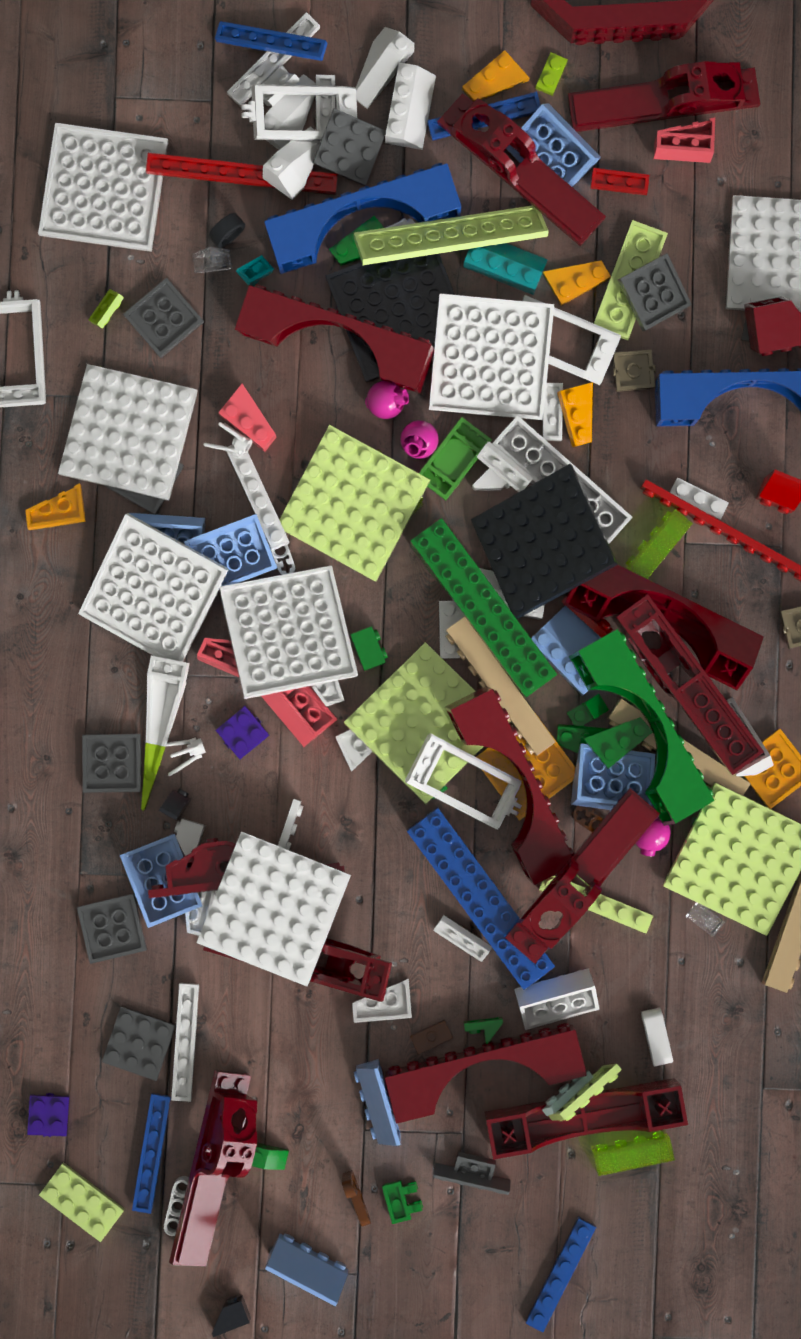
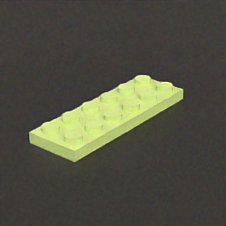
(639, 248)

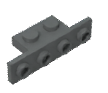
(473, 1172)

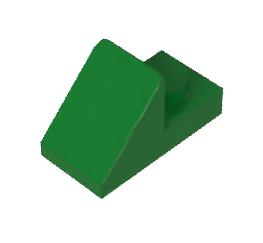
(587, 711)
(489, 1025)

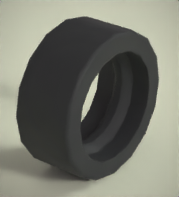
(227, 230)

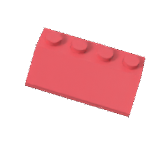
(301, 712)

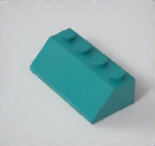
(507, 265)

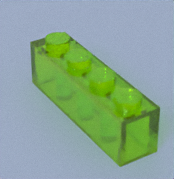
(659, 545)
(633, 1154)

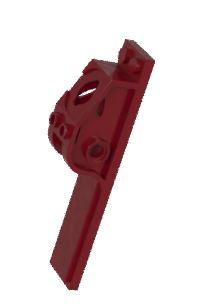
(651, 101)
(532, 177)
(696, 696)
(592, 865)
(204, 872)
(338, 972)
(231, 1155)

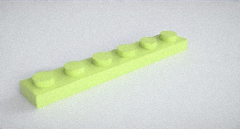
(614, 909)

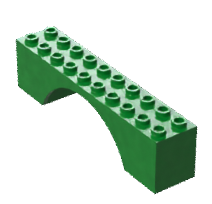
(483, 607)
(676, 784)

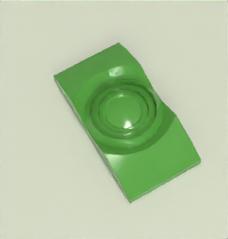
(454, 458)

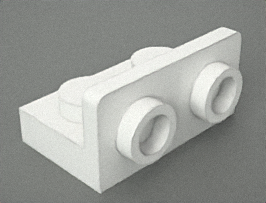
(278, 77)

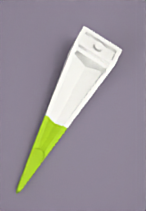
(164, 693)

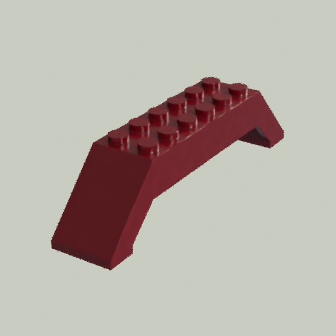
(621, 21)

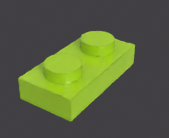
(551, 74)
(106, 308)

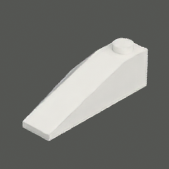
(382, 64)
(289, 113)
(291, 166)
(763, 761)

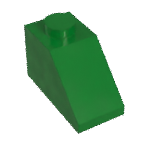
(270, 1157)

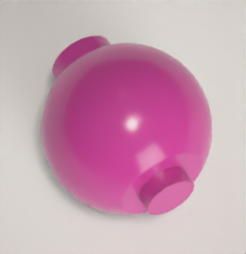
(386, 399)
(419, 439)
(654, 838)

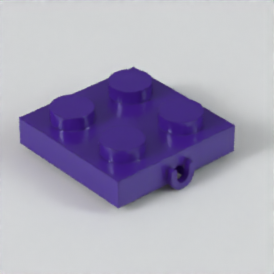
(242, 732)
(48, 1115)

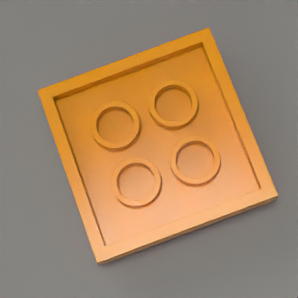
(781, 778)

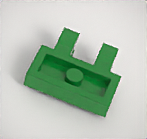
(396, 1200)

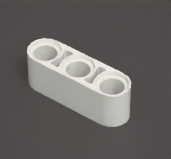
(657, 1036)
(173, 1214)

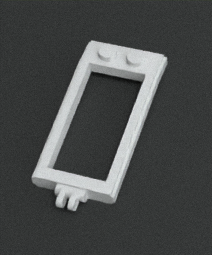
(345, 102)
(601, 354)
(26, 394)
(426, 762)

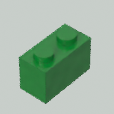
(368, 648)

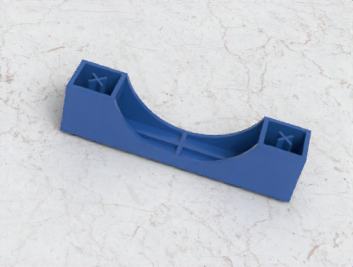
(423, 196)
(684, 395)
(475, 893)

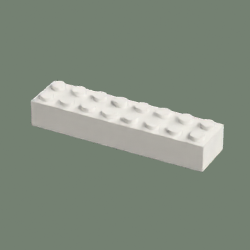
(541, 459)

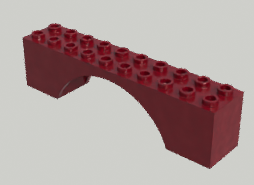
(274, 317)
(773, 325)
(722, 646)
(540, 842)
(418, 1086)
(634, 1107)

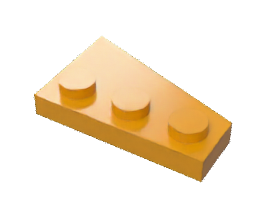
(496, 76)
(575, 280)
(577, 413)
(60, 510)

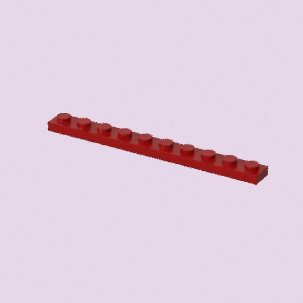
(229, 172)
(719, 527)

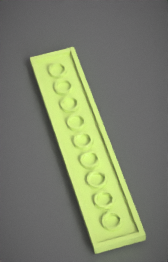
(450, 234)

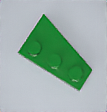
(346, 250)
(572, 736)
(618, 741)

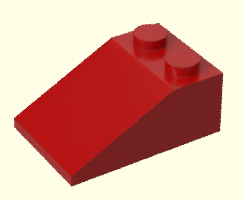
(780, 491)

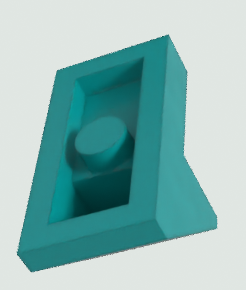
(255, 270)

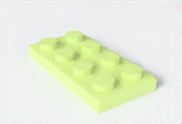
(605, 1074)
(81, 1202)

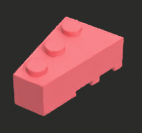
(686, 143)
(247, 418)
(218, 654)

